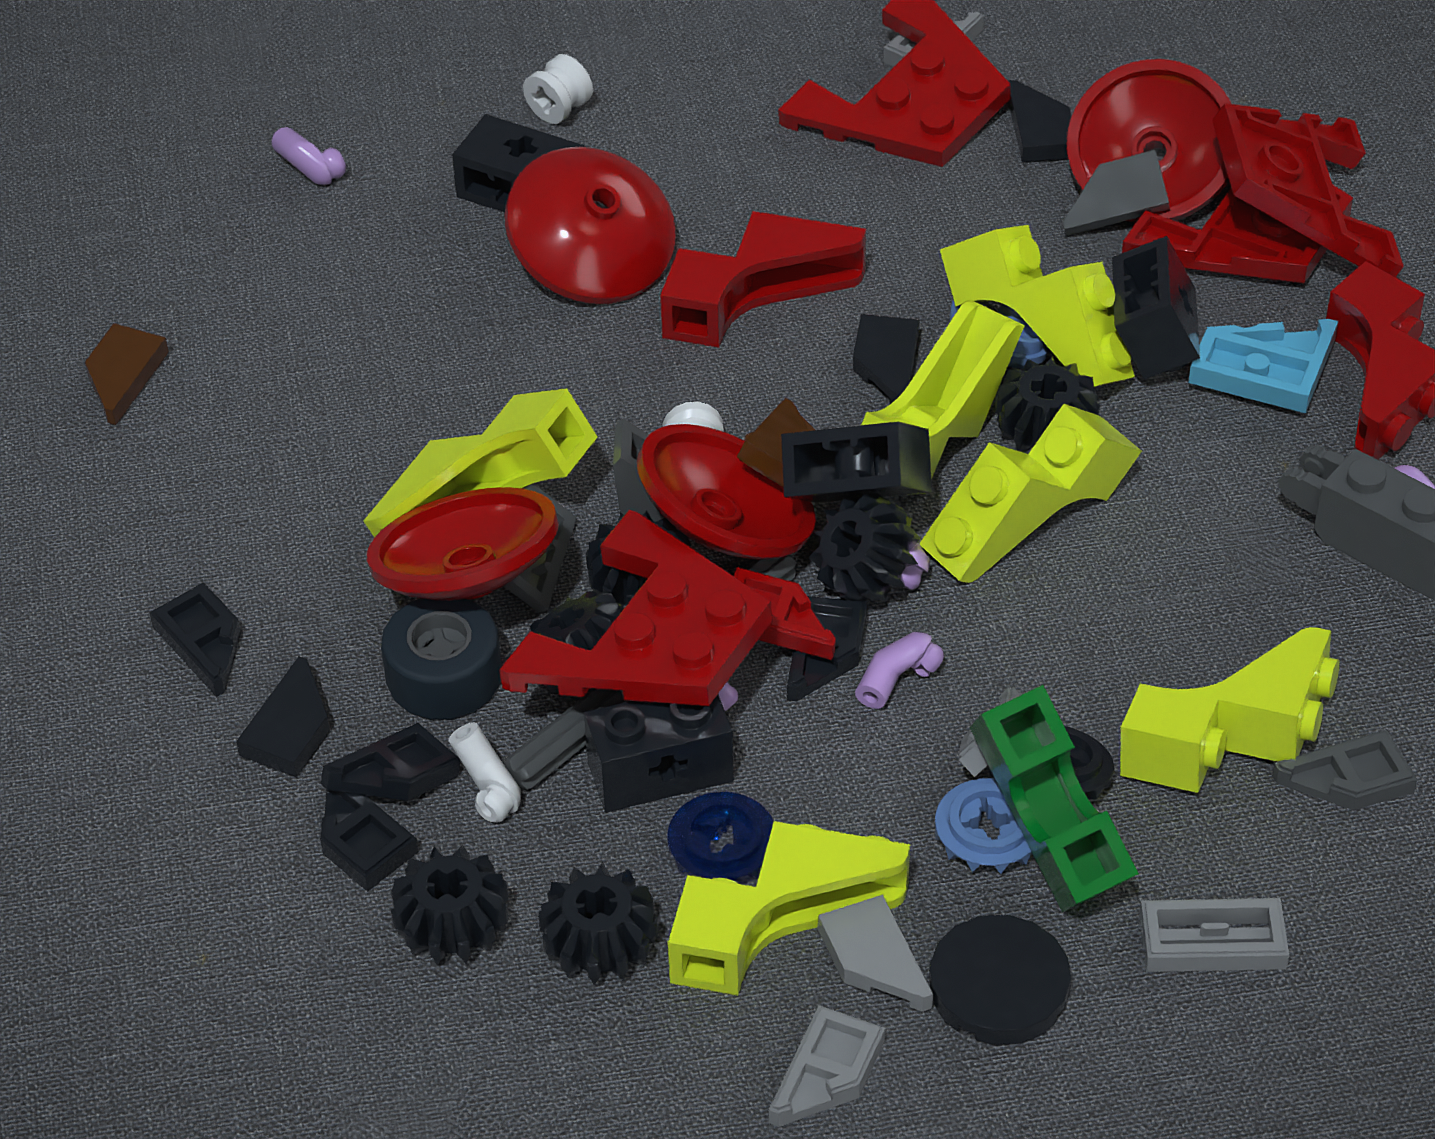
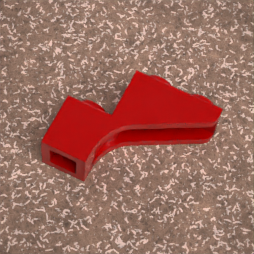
(774, 263)
(1382, 331)

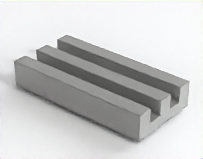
(1214, 944)

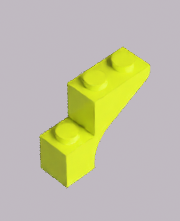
(1065, 308)
(957, 378)
(527, 442)
(1016, 492)
(1256, 712)
(801, 876)

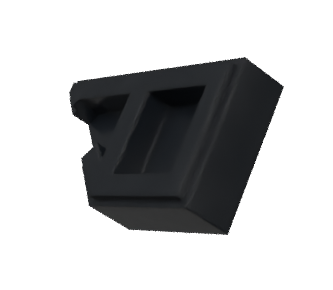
(1038, 123)
(886, 352)
(847, 623)
(201, 634)
(287, 724)
(394, 766)
(363, 838)

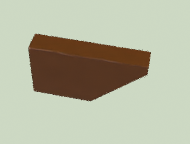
(123, 366)
(764, 446)

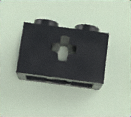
(495, 156)
(1155, 308)
(856, 460)
(657, 750)

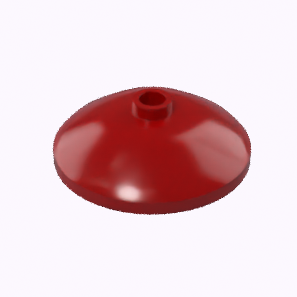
(1151, 108)
(584, 248)
(718, 498)
(463, 543)

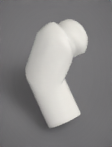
(497, 787)

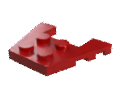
(923, 104)
(1285, 174)
(1237, 241)
(670, 641)

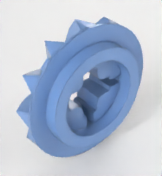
(959, 830)

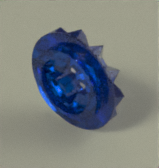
(706, 820)

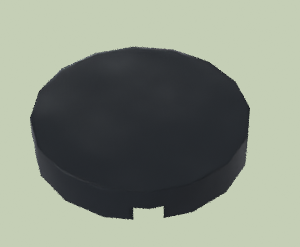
(1000, 979)

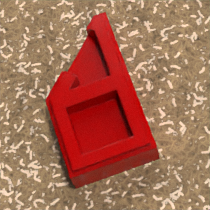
(792, 618)

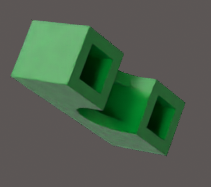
(1035, 773)

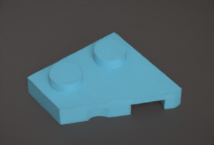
(1264, 362)

